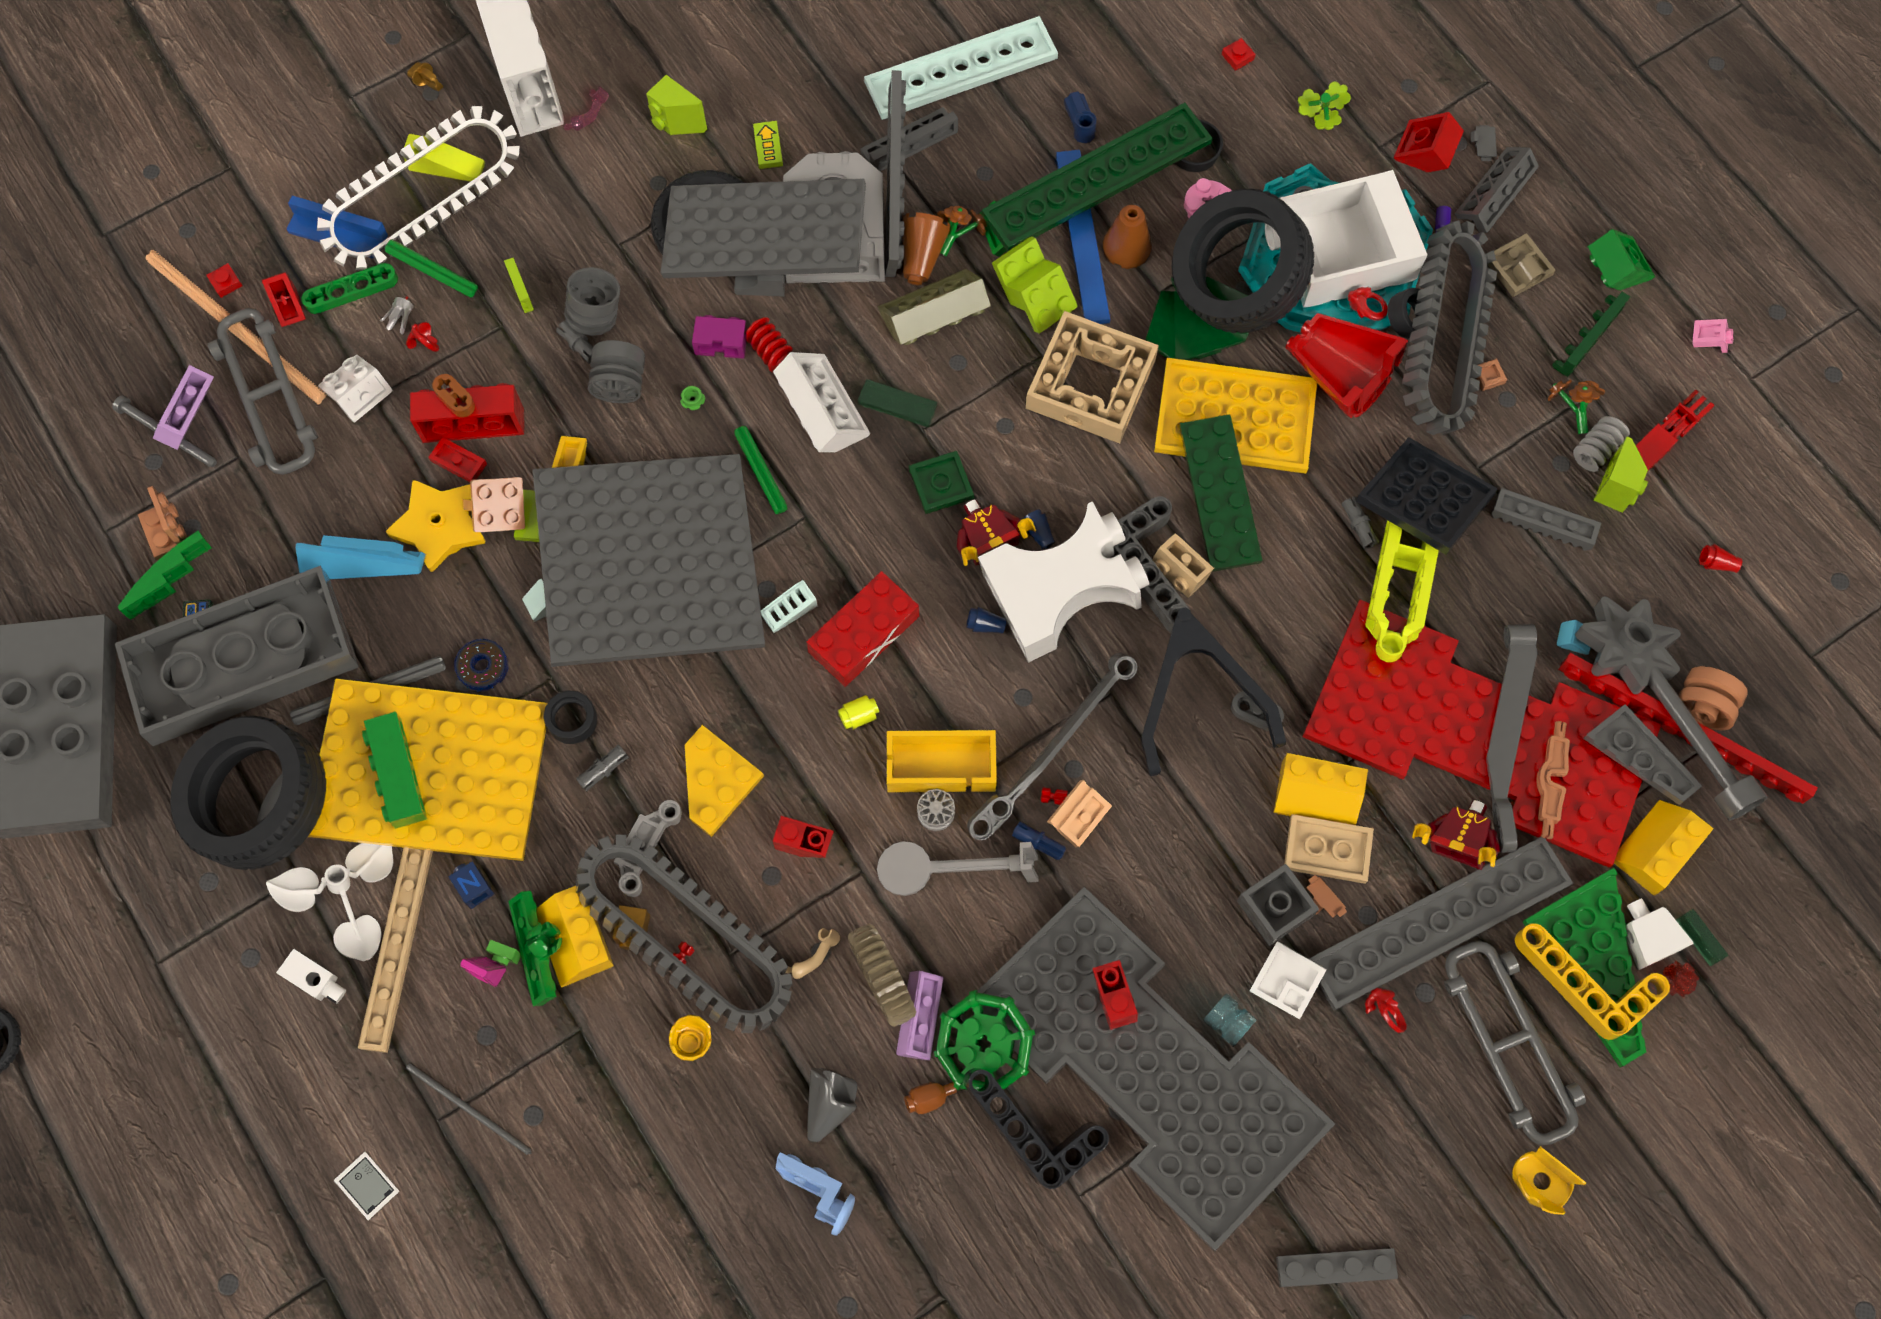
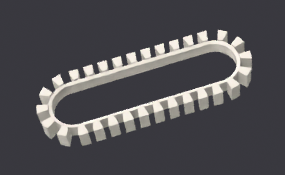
(407, 152)

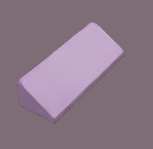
(918, 1033)

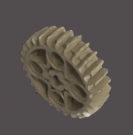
(882, 975)

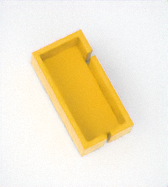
(941, 761)

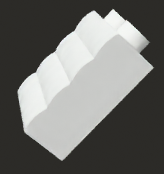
(521, 64)
(1358, 237)

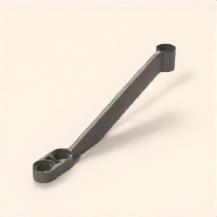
(1507, 726)
(985, 811)

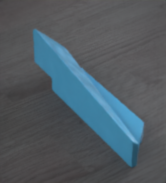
(358, 558)

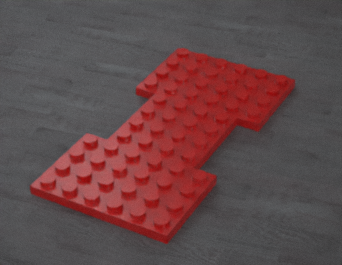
(1446, 719)

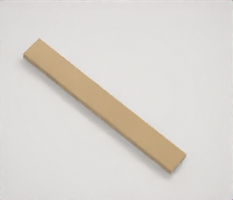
(395, 950)

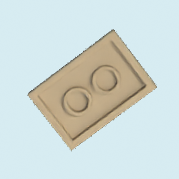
(1329, 848)

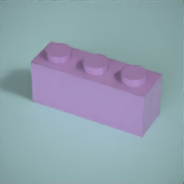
(183, 407)

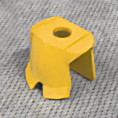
(1560, 1177)

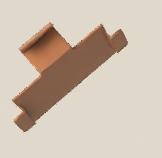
(1325, 897)

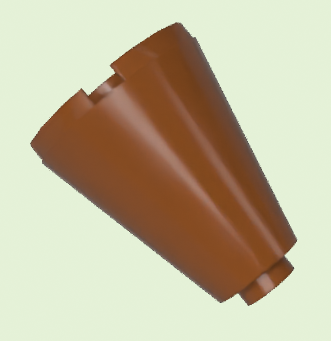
(1128, 239)
(922, 244)

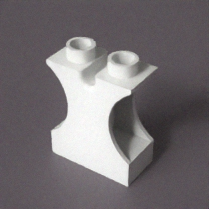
(1049, 586)

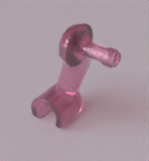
(581, 121)

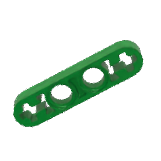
(350, 293)

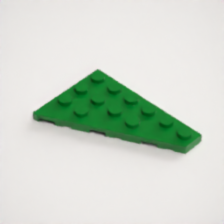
(1594, 935)

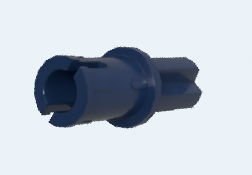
(1039, 841)

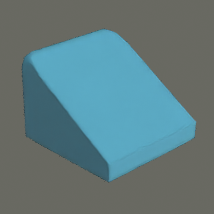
(1568, 640)

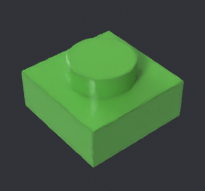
(503, 954)

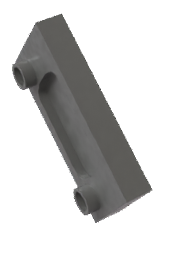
(235, 656)

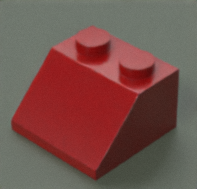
(1429, 142)

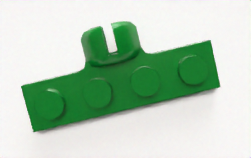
(536, 946)

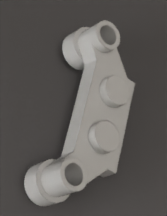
(649, 829)

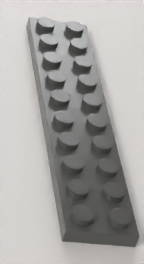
(1440, 922)

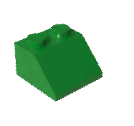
(1620, 260)

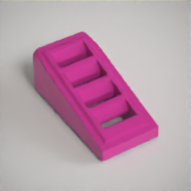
(484, 969)

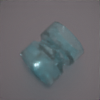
(1229, 1019)

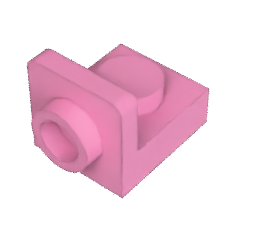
(1712, 333)

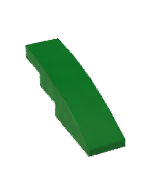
(158, 580)

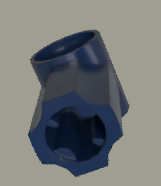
(1081, 117)

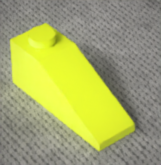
(446, 161)

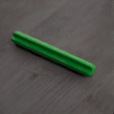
(431, 268)
(760, 469)

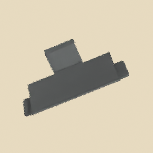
(1485, 141)

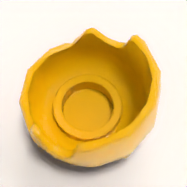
(690, 1038)

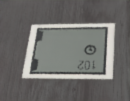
(366, 1185)

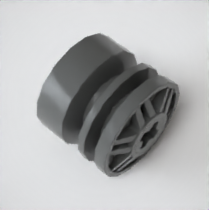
(592, 301)
(616, 371)

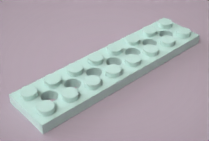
(966, 54)

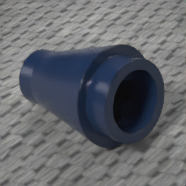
(1043, 533)
(984, 621)

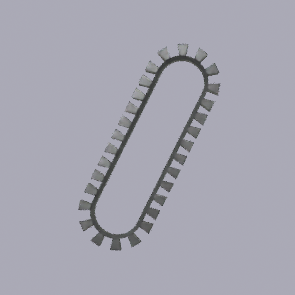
(1427, 323)

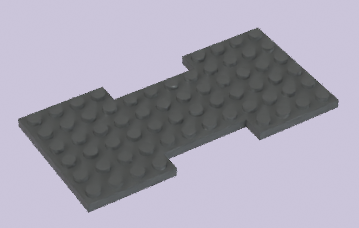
(1211, 1126)

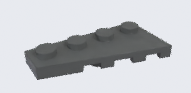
(1642, 753)

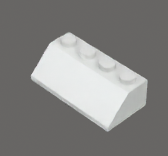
(820, 401)

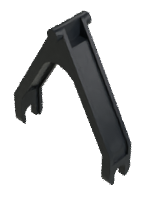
(1192, 637)

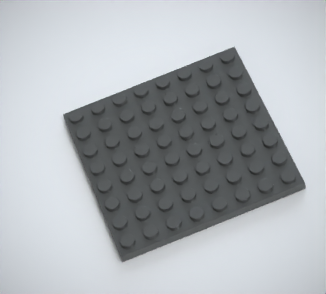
(647, 559)

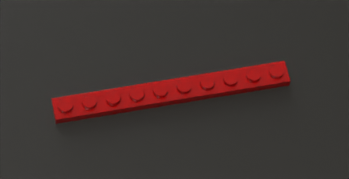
(1652, 709)

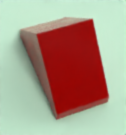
(284, 299)

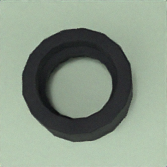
(1398, 313)
(559, 701)

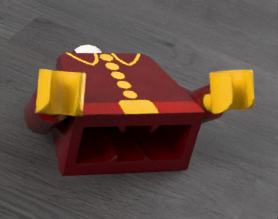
(988, 530)
(1462, 836)

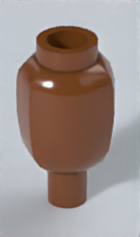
(928, 1097)

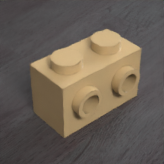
(1182, 565)

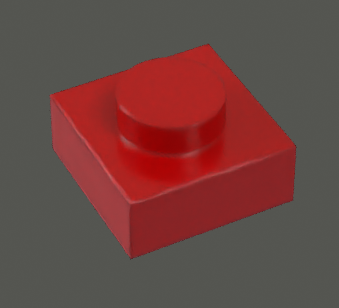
(1238, 54)
(224, 280)

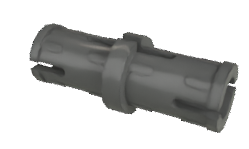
(577, 341)
(1360, 523)
(602, 768)

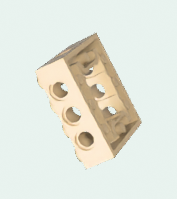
(1103, 345)

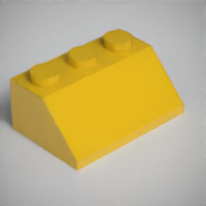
(1320, 789)
(1661, 845)
(583, 945)

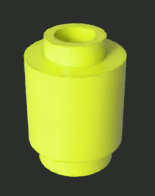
(858, 712)

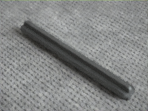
(397, 678)

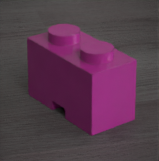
(719, 335)

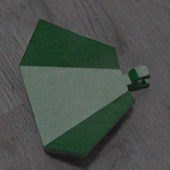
(1185, 334)

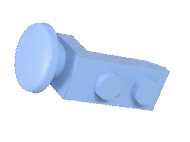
(819, 1183)

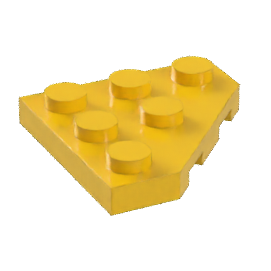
(716, 780)

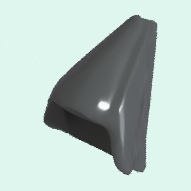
(830, 1102)

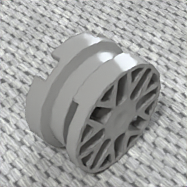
(935, 810)

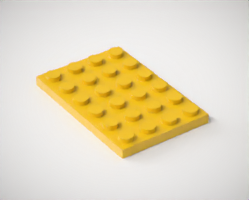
(1267, 410)

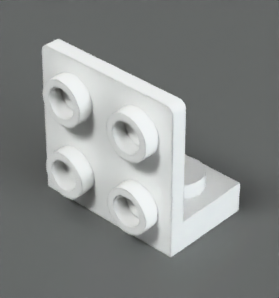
(356, 387)

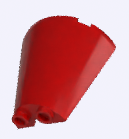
(1347, 360)

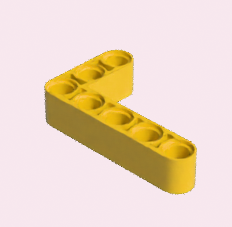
(1588, 987)

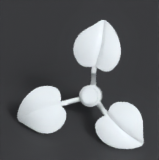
(297, 887)

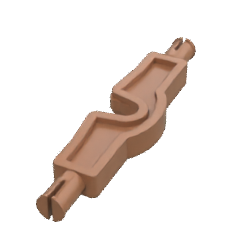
(1552, 793)

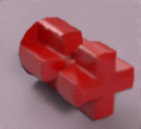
(1058, 797)
(685, 950)

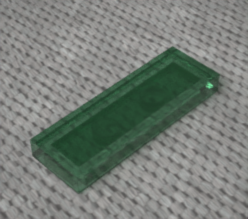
(897, 403)

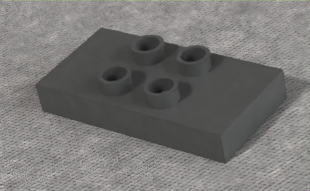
(57, 725)

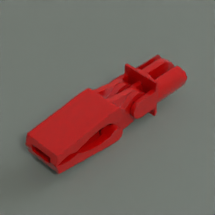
(1680, 420)

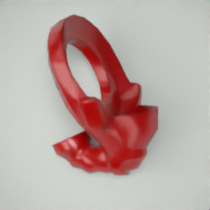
(1357, 301)
(422, 333)
(1386, 1002)

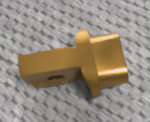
(423, 75)

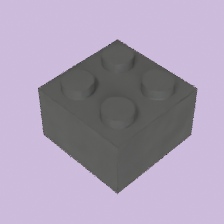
(1277, 904)

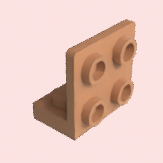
(161, 525)

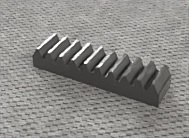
(1546, 519)

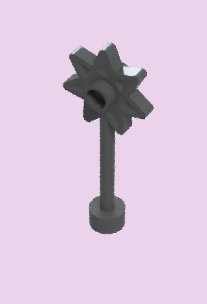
(1638, 651)

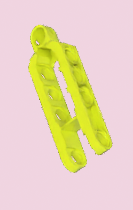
(1422, 561)

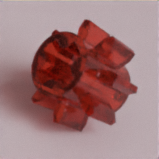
(1680, 978)

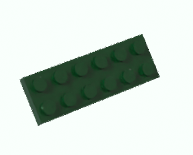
(1220, 493)

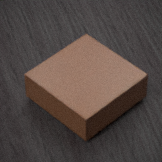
(1491, 375)

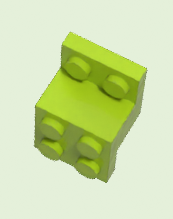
(1034, 284)

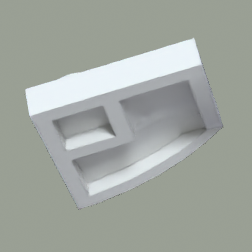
(1288, 980)

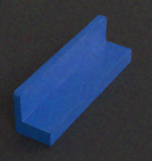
(351, 230)

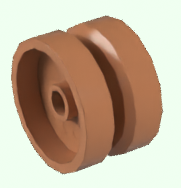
(1713, 697)

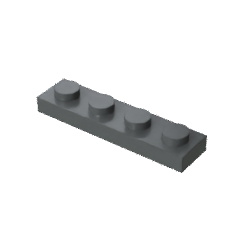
(1336, 1267)

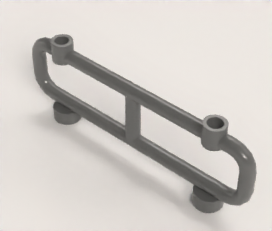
(221, 349)
(1568, 1096)

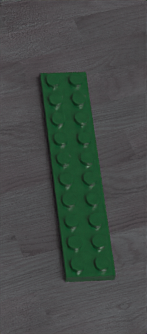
(1096, 176)

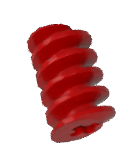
(767, 342)

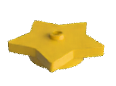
(436, 523)

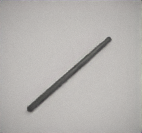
(470, 1110)

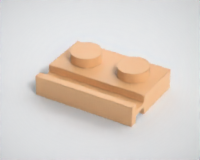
(1079, 813)

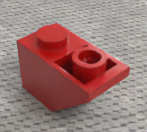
(802, 838)
(1115, 995)

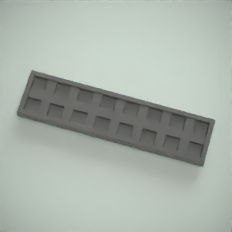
(895, 178)

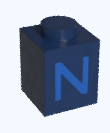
(471, 884)

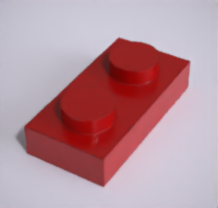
(457, 460)

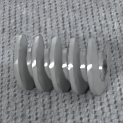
(1600, 443)

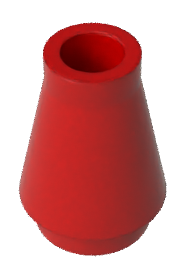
(1716, 558)

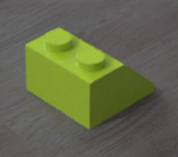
(675, 108)
(1623, 478)

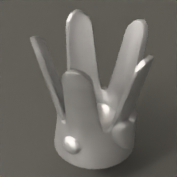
(399, 307)

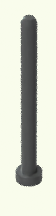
(123, 405)

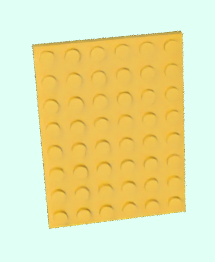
(471, 761)

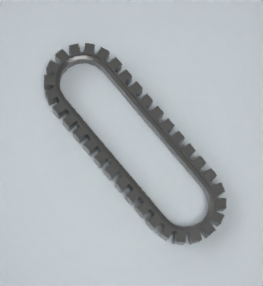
(711, 915)

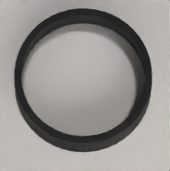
(1217, 141)

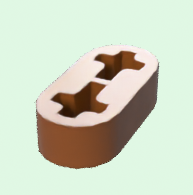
(449, 399)

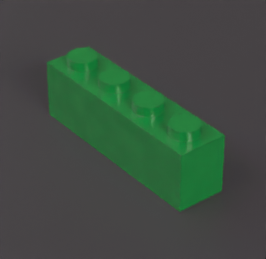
(394, 770)

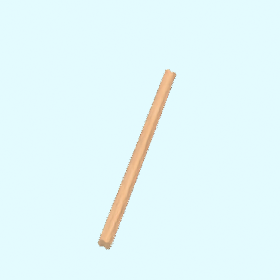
(238, 329)

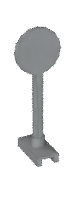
(907, 867)

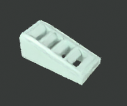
(794, 614)

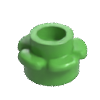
(688, 393)

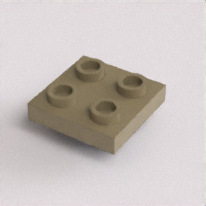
(1521, 265)

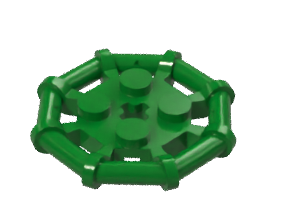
(997, 1033)

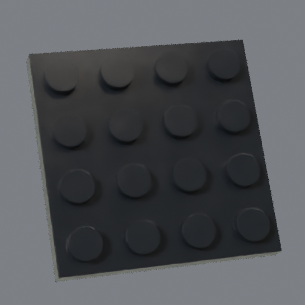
(1427, 495)

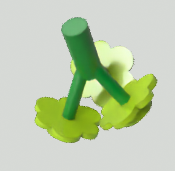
(1333, 97)

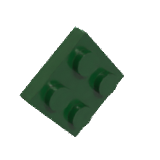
(941, 482)

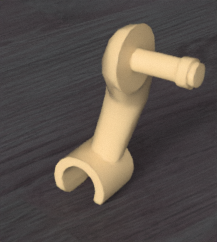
(803, 968)

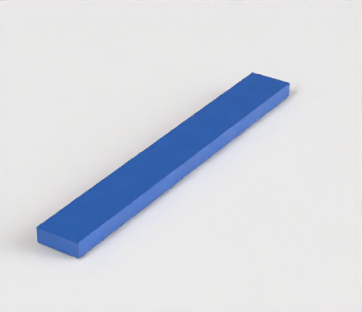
(1086, 257)

